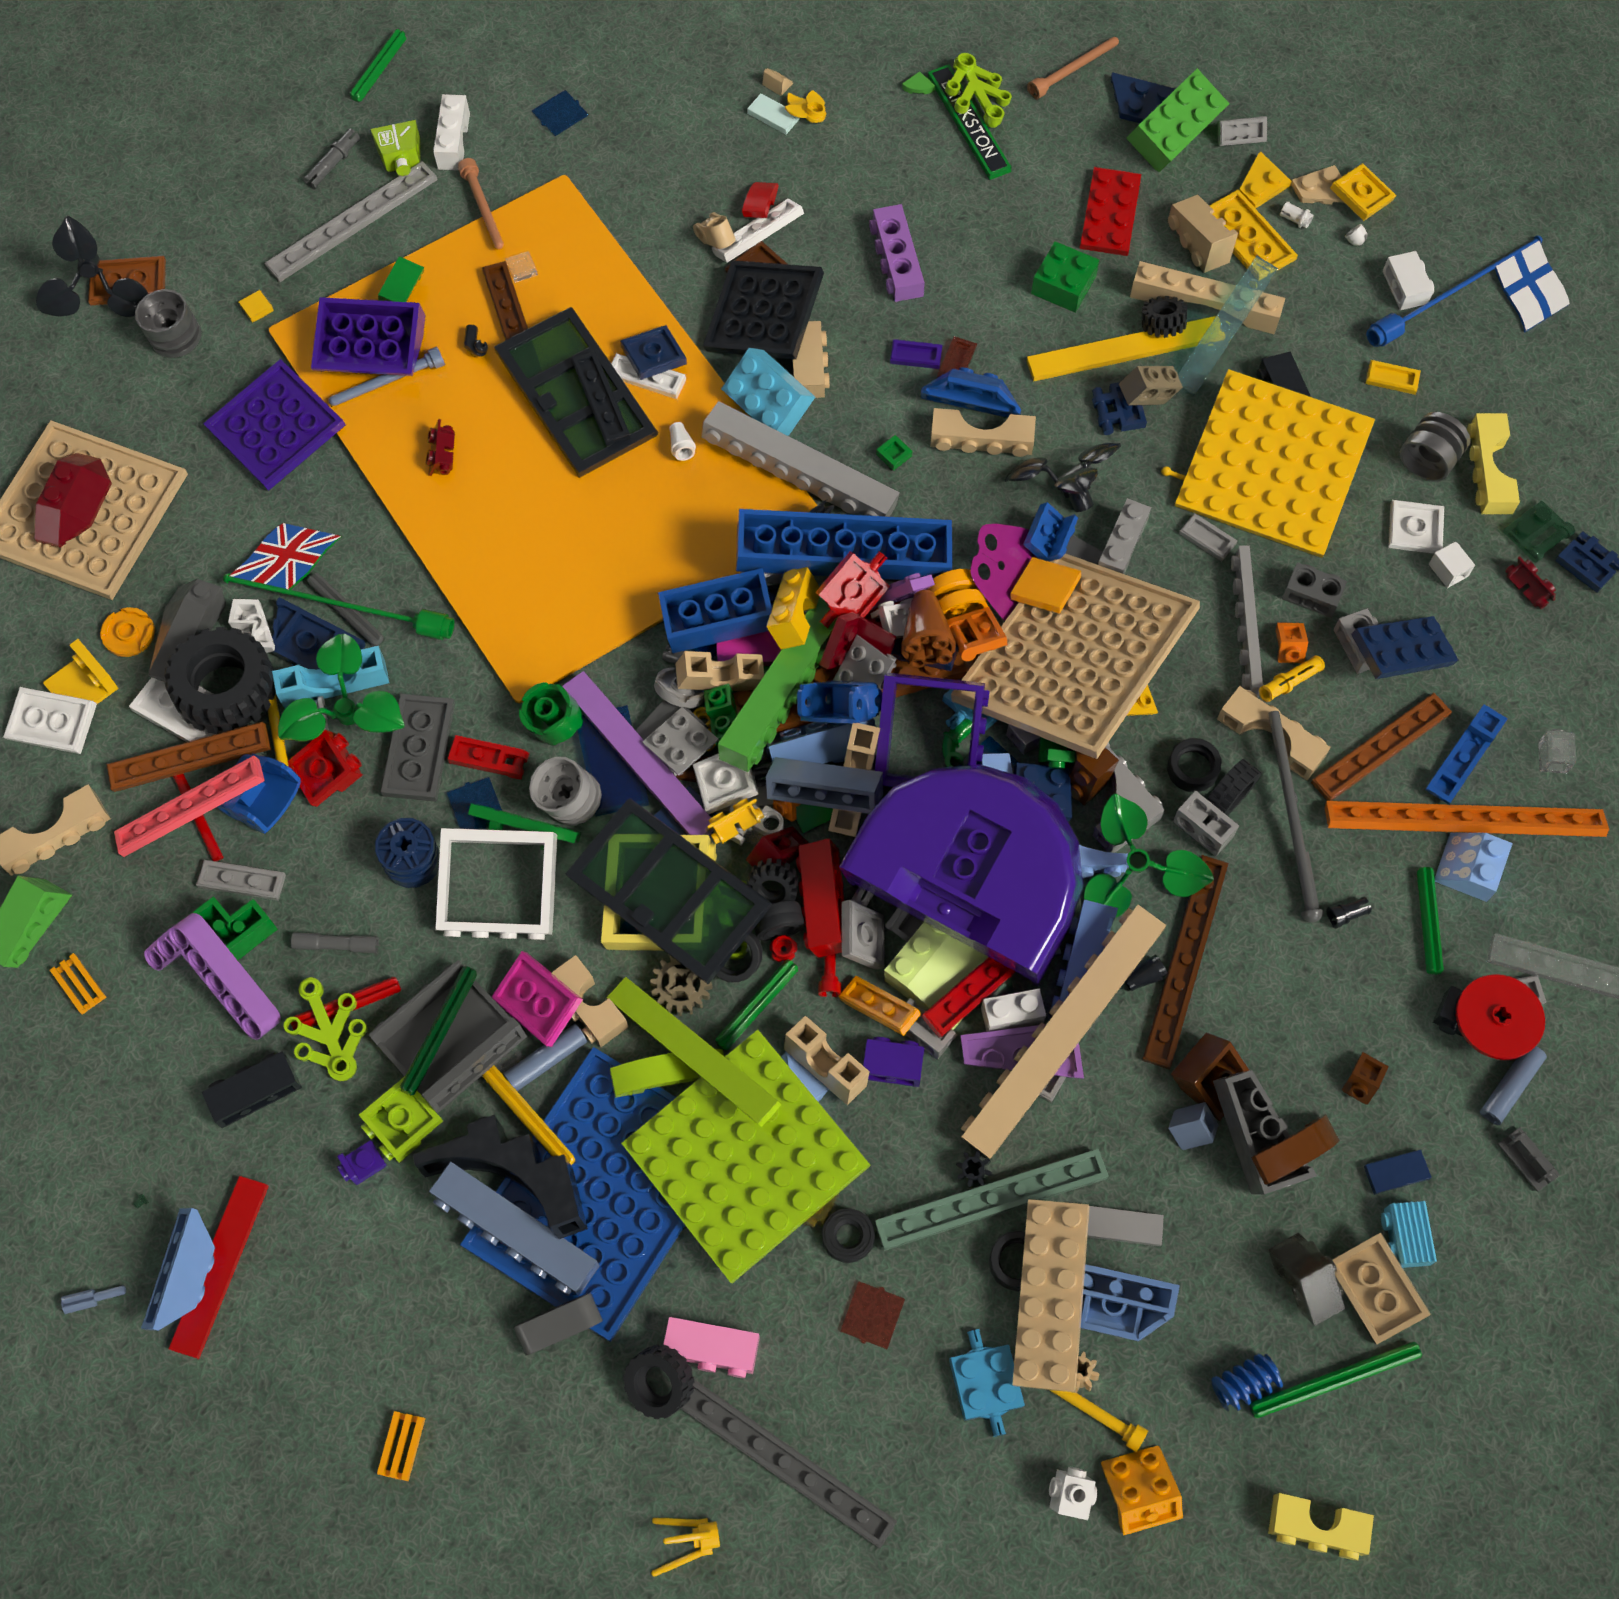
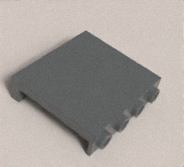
(472, 1045)

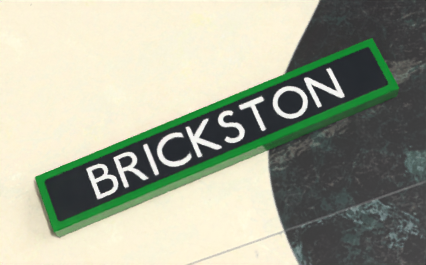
(972, 127)

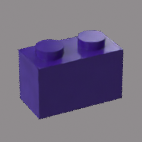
(894, 1061)

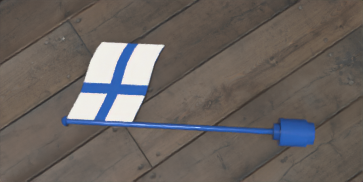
(1524, 279)

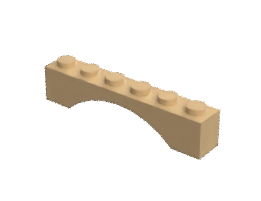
(1161, 281)

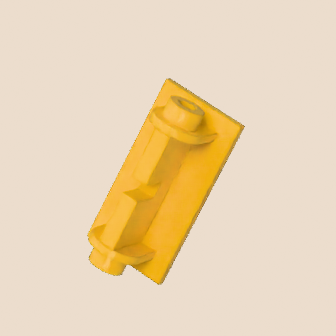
(724, 825)

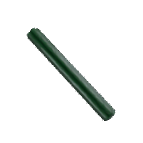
(438, 1030)

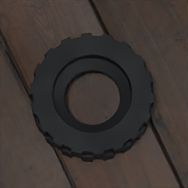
(1234, 786)
(643, 1396)

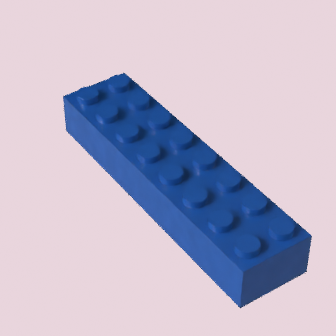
(822, 540)

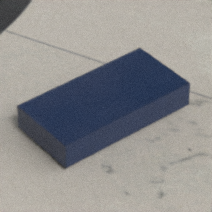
(1397, 1172)

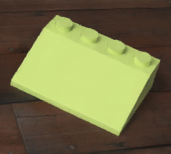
(931, 966)

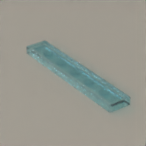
(1226, 325)

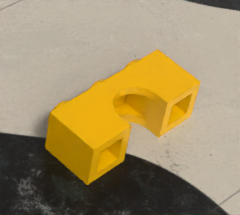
(787, 616)

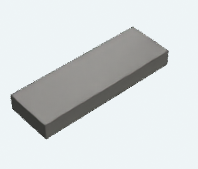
(241, 880)
(1125, 1226)

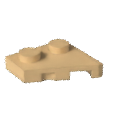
(1316, 186)

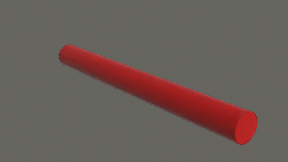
(201, 822)

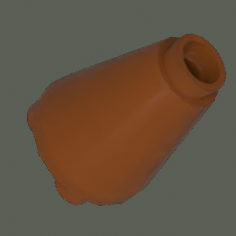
(927, 633)

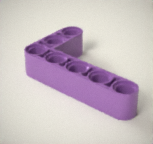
(218, 970)

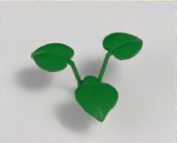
(377, 714)
(1127, 821)

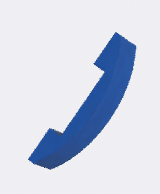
(1466, 754)

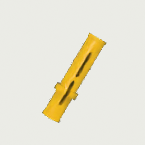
(1272, 689)

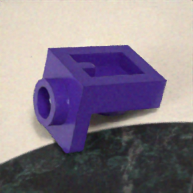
(361, 1163)

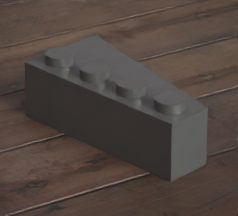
(1254, 1128)

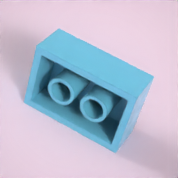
(768, 391)

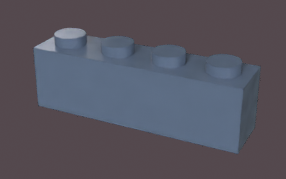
(824, 785)

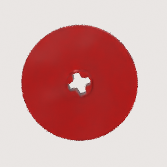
(1483, 1030)

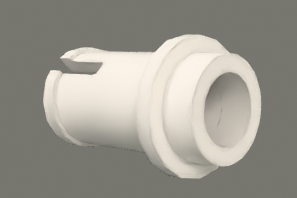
(1297, 215)

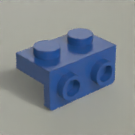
(1050, 533)

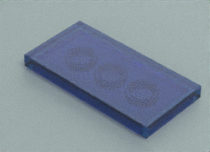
(608, 768)

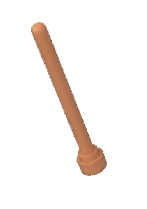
(1041, 85)
(469, 171)

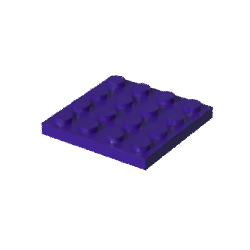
(274, 424)

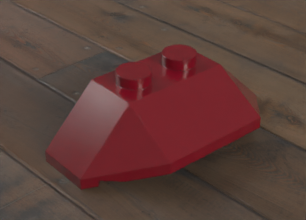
(70, 499)

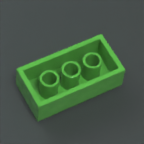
(1177, 120)

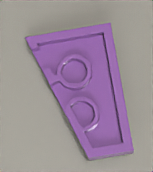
(906, 588)

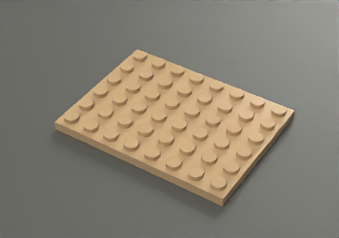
(1081, 668)

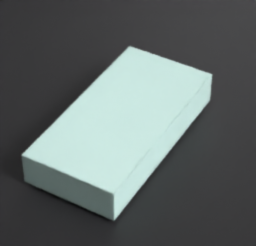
(772, 114)

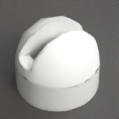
(1357, 235)

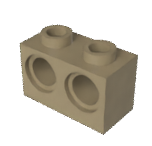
(1150, 385)

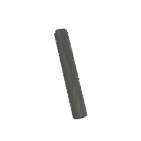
(352, 616)

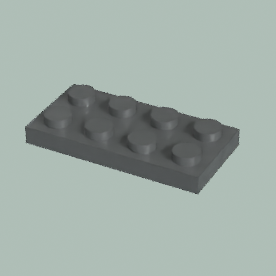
(419, 748)

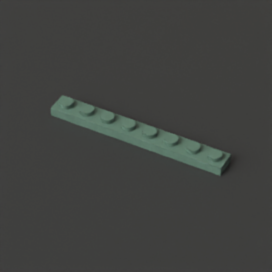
(991, 1199)

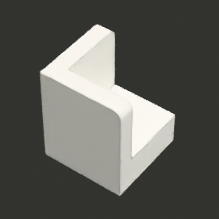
(1451, 564)

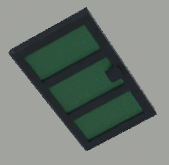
(544, 373)
(669, 890)

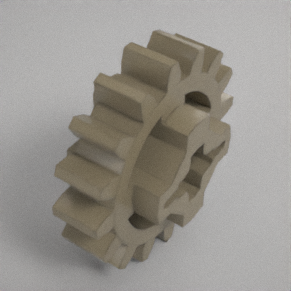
(675, 992)

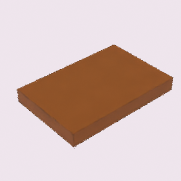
(145, 270)

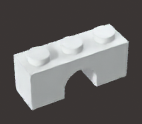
(452, 123)

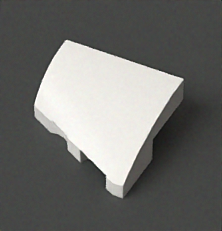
(250, 618)

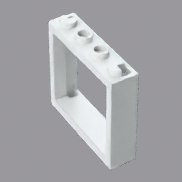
(506, 931)

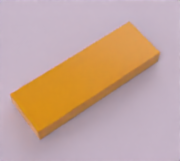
(879, 1005)

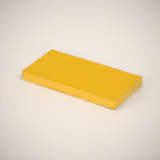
(1255, 234)

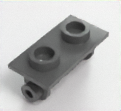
(1528, 1159)

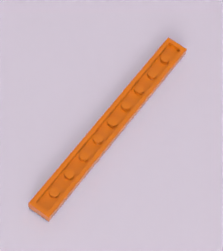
(1466, 818)

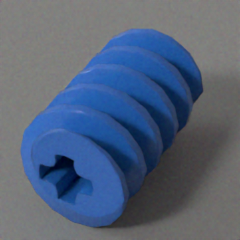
(1246, 1381)

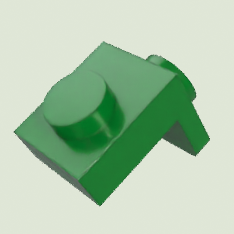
(1054, 754)

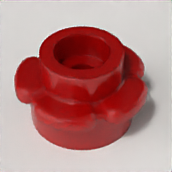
(788, 943)

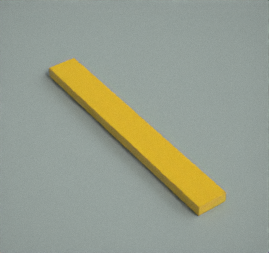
(1114, 351)

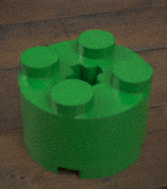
(550, 713)

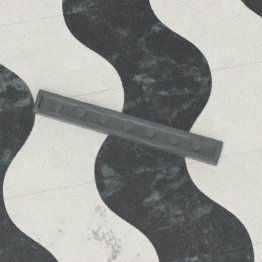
(789, 1465)

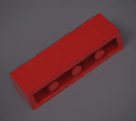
(822, 896)

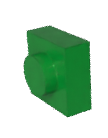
(894, 452)

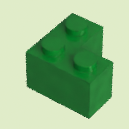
(242, 929)

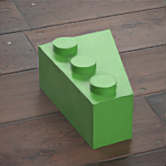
(26, 916)

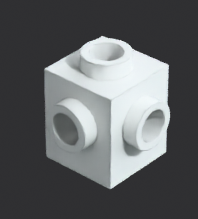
(1072, 1493)

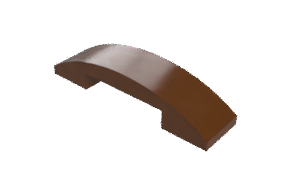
(1296, 1150)

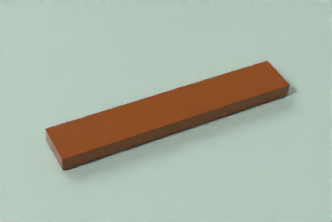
(1381, 747)
(188, 757)

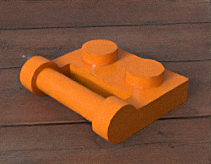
(984, 629)

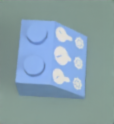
(1473, 863)

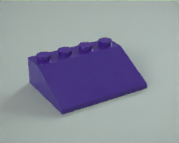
(367, 336)

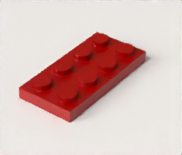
(1110, 211)

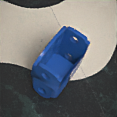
(844, 704)
(267, 801)

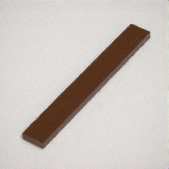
(1184, 969)

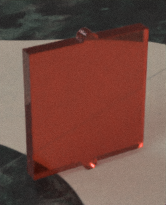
(872, 1315)

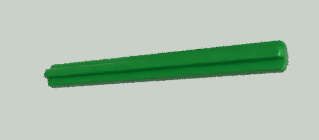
(1335, 1380)

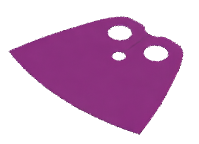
(1015, 559)

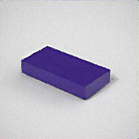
(916, 354)

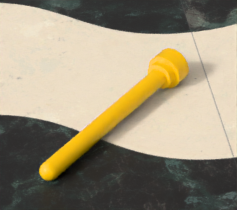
(1131, 1434)

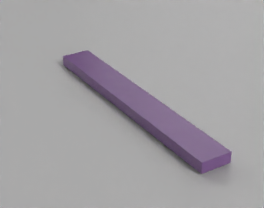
(637, 756)

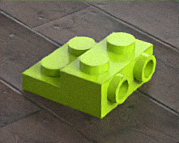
(399, 1121)

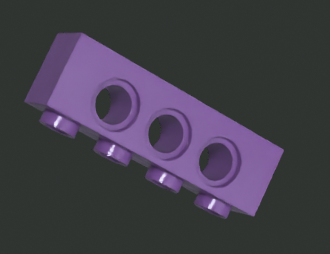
(898, 253)

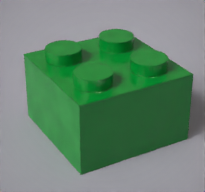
(1065, 276)

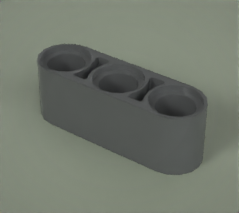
(558, 1323)

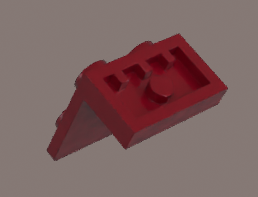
(844, 633)

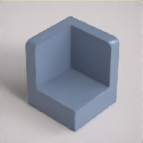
(1193, 1126)

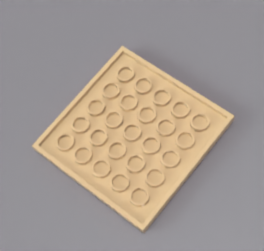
(130, 513)

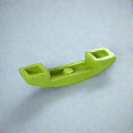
(650, 1073)

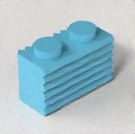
(1409, 1233)

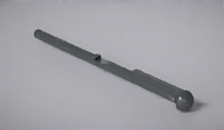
(1313, 912)

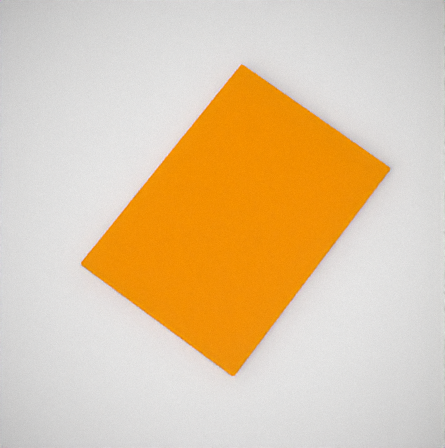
(518, 543)

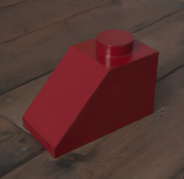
(777, 845)

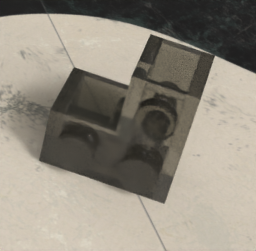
(1309, 1276)

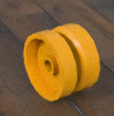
(957, 593)

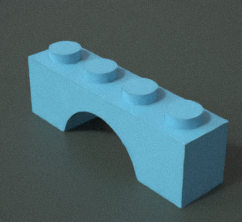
(300, 682)

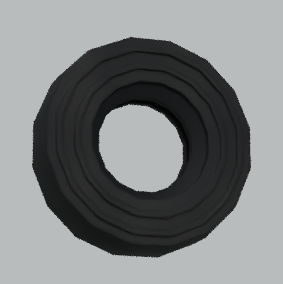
(841, 1252)

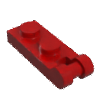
(487, 756)

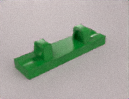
(499, 818)

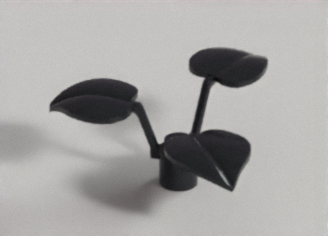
(75, 242)
(1073, 486)

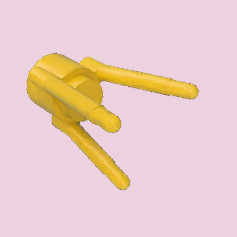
(703, 1536)

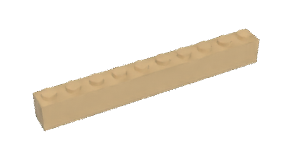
(1063, 1032)

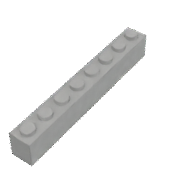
(797, 463)

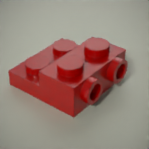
(325, 767)

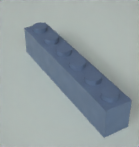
(515, 1229)

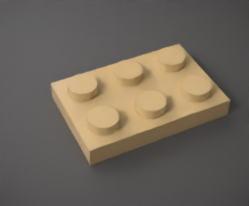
(1379, 1288)

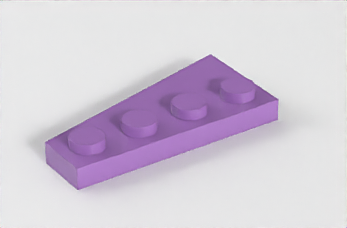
(1000, 1047)

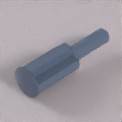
(88, 1298)

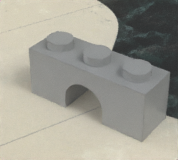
(1125, 536)

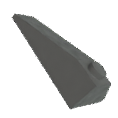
(189, 611)

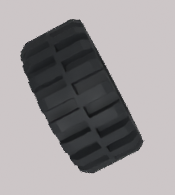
(209, 652)

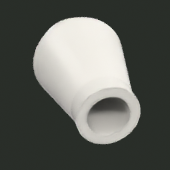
(681, 443)

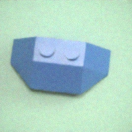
(182, 1272)
(1125, 1303)

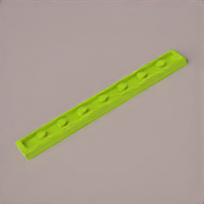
(694, 1052)

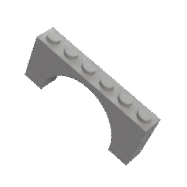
(1123, 783)

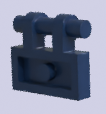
(1127, 416)
(1586, 565)

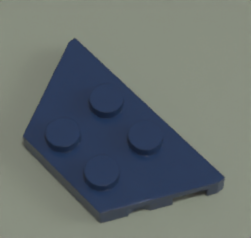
(1137, 97)
(301, 634)

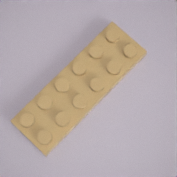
(1051, 1296)

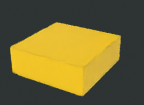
(256, 306)

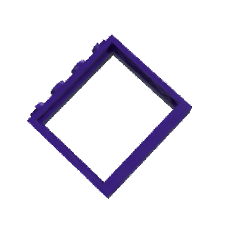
(887, 716)

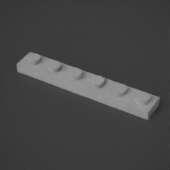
(1246, 611)

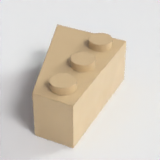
(1202, 233)

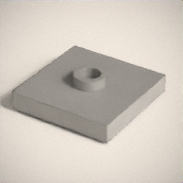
(862, 935)

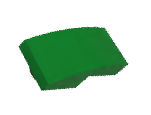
(720, 709)

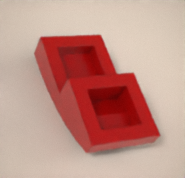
(759, 199)

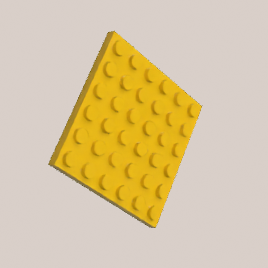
(1275, 463)

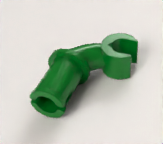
(952, 740)

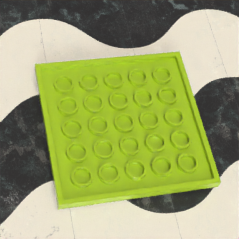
(743, 1182)

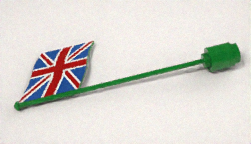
(289, 557)

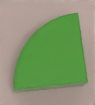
(918, 84)

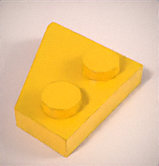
(1263, 181)

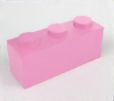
(713, 1346)

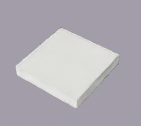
(1416, 526)
(723, 783)

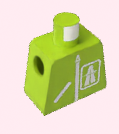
(398, 146)

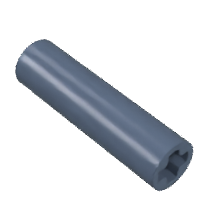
(545, 1057)
(1512, 1086)

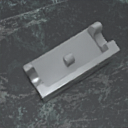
(925, 1037)

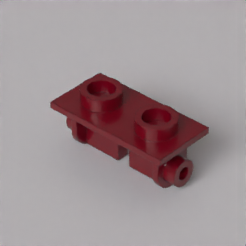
(437, 457)
(1539, 589)

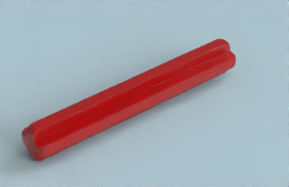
(363, 997)

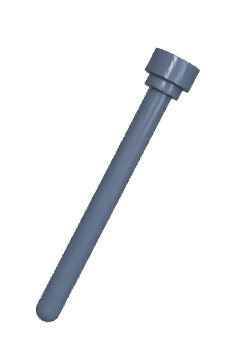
(431, 359)

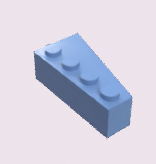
(1089, 933)

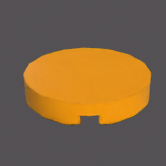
(125, 639)

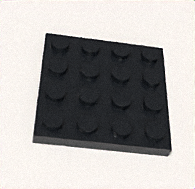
(764, 308)

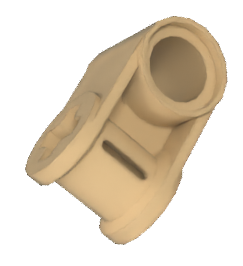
(715, 231)

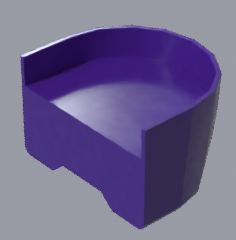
(975, 860)

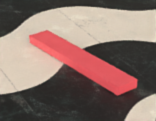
(189, 806)

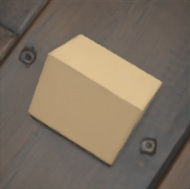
(776, 81)

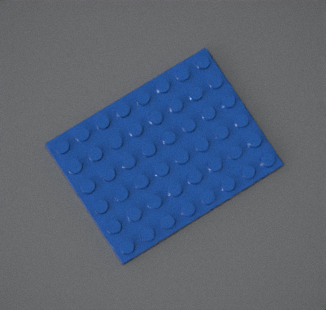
(623, 1210)

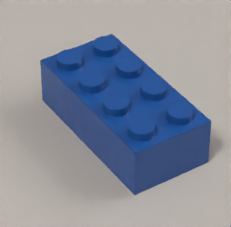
(716, 610)

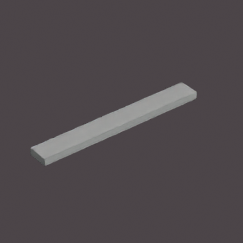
(350, 222)

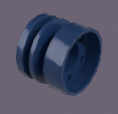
(408, 867)

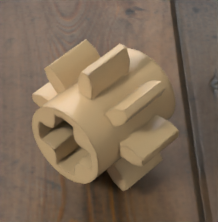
(1088, 1366)

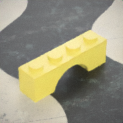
(1495, 490)

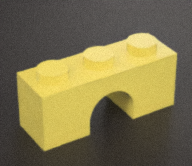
(1348, 1534)

